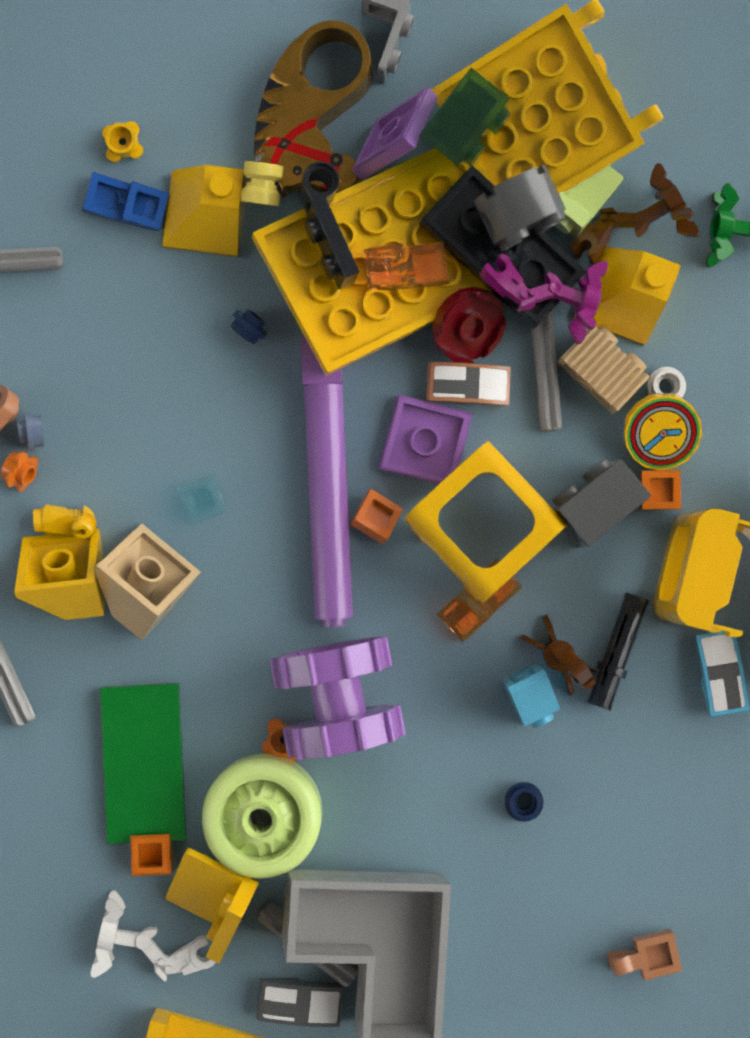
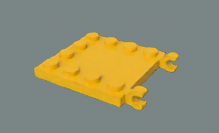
(558, 103)

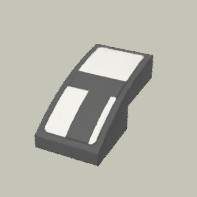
(299, 1003)

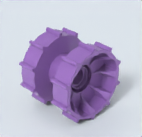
(341, 718)

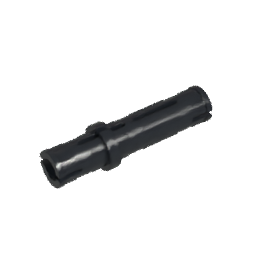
(618, 651)

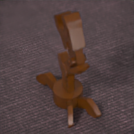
(597, 235)
(561, 657)

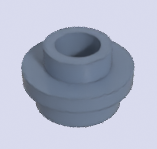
(31, 431)

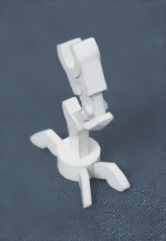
(182, 960)

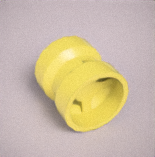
(261, 184)

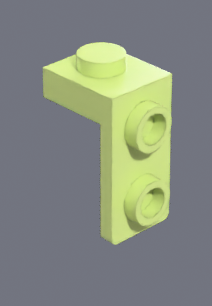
(586, 200)

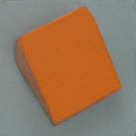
(151, 855)

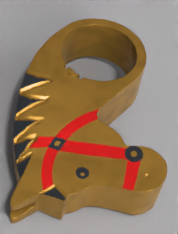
(296, 114)

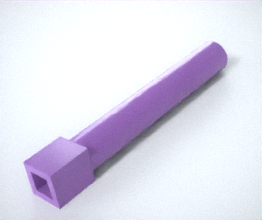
(327, 491)

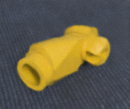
(60, 520)

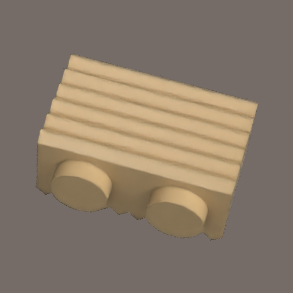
(604, 368)

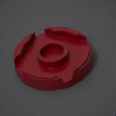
(468, 325)

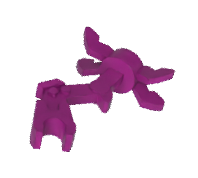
(586, 301)

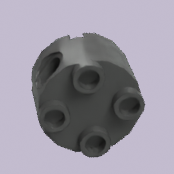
(519, 206)

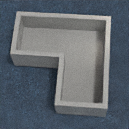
(388, 927)

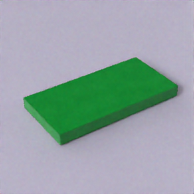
(143, 761)

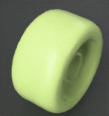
(266, 784)

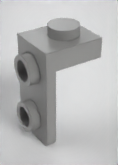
(397, 13)

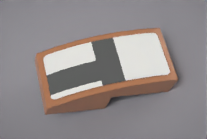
(468, 383)

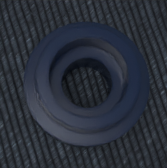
(249, 325)
(532, 810)

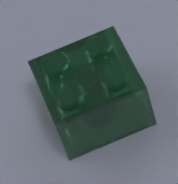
(466, 119)

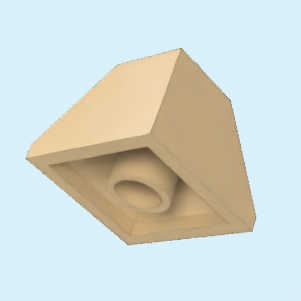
(143, 580)

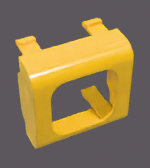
(699, 569)
(479, 581)

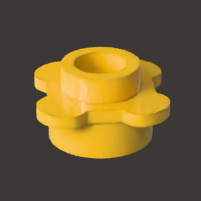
(118, 131)

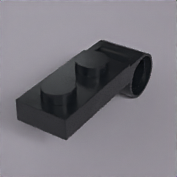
(323, 227)

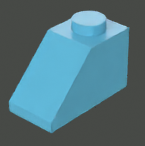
(531, 696)

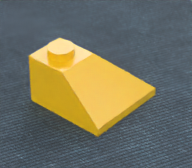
(205, 210)
(634, 292)
(60, 575)

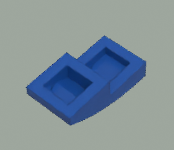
(125, 202)

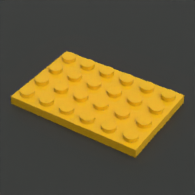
(371, 214)

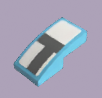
(722, 674)

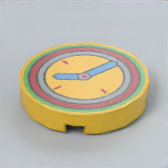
(662, 431)

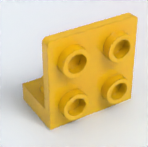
(212, 894)

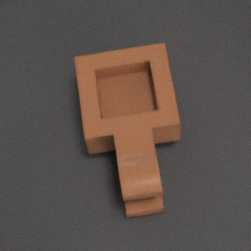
(652, 954)

